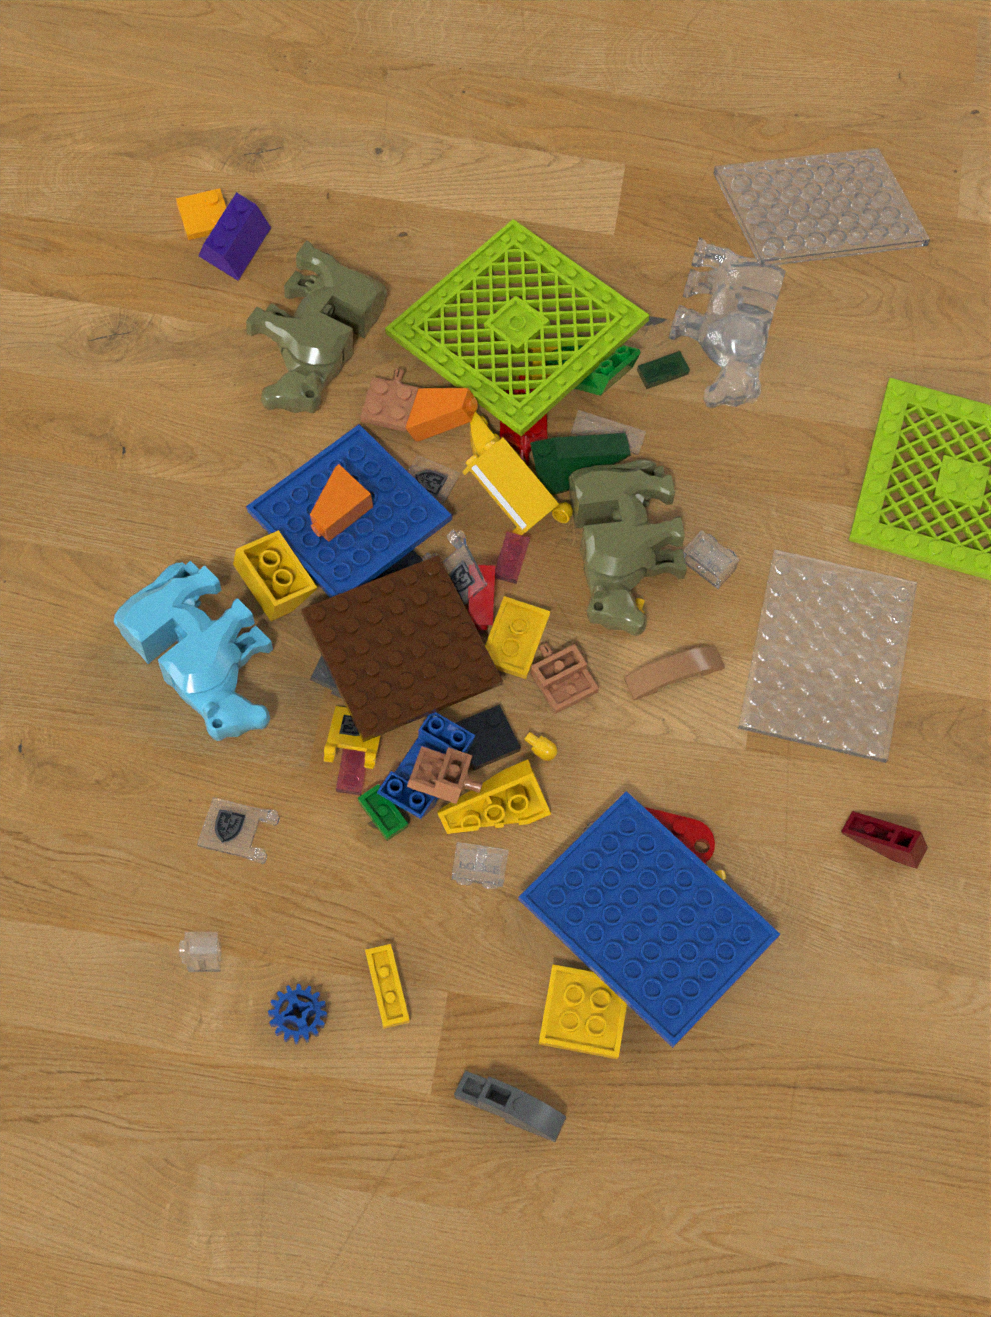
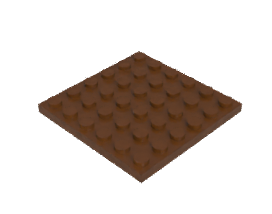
(401, 648)

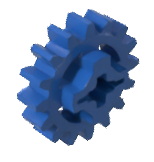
(288, 1018)

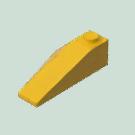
(502, 800)

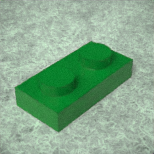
(382, 813)

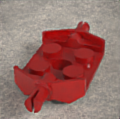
(535, 433)

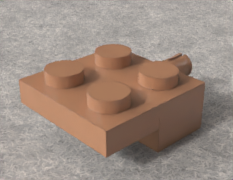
(389, 402)
(563, 677)
(442, 774)

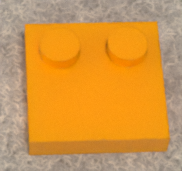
(201, 212)

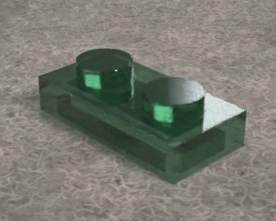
(663, 370)

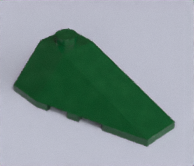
(561, 456)

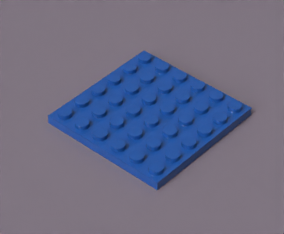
(398, 522)

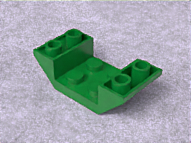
(607, 372)

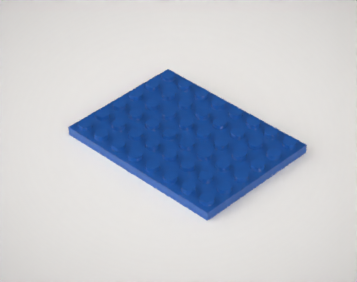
(649, 918)

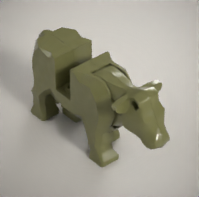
(322, 329)
(619, 541)

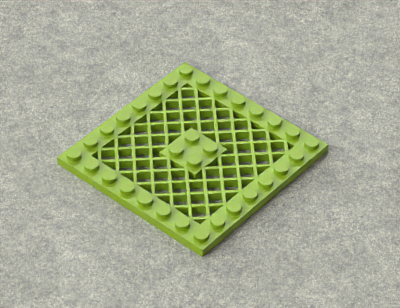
(517, 326)
(957, 483)

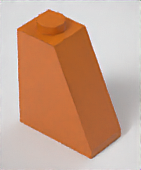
(439, 411)
(339, 504)

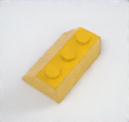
(273, 575)

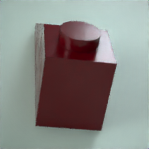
(886, 838)

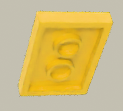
(516, 636)

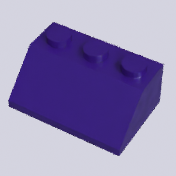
(235, 237)

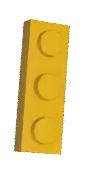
(387, 986)

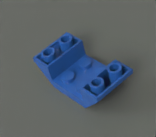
(435, 734)

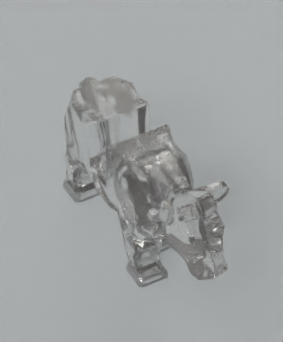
(735, 320)

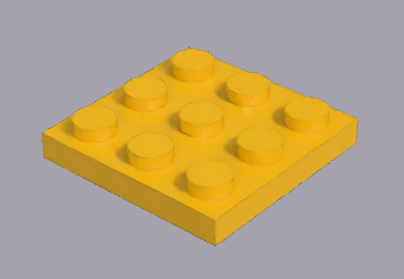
(582, 1014)

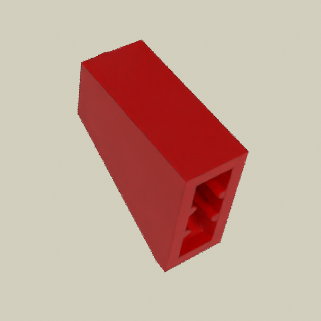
(482, 604)

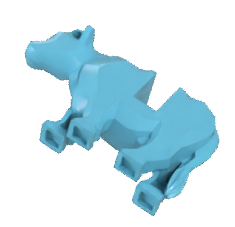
(207, 653)

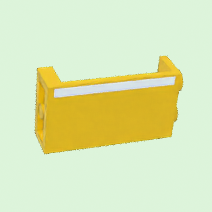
(511, 485)

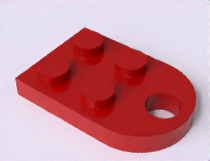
(687, 831)

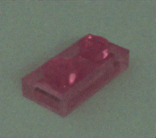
(511, 557)
(351, 772)

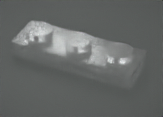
(594, 425)

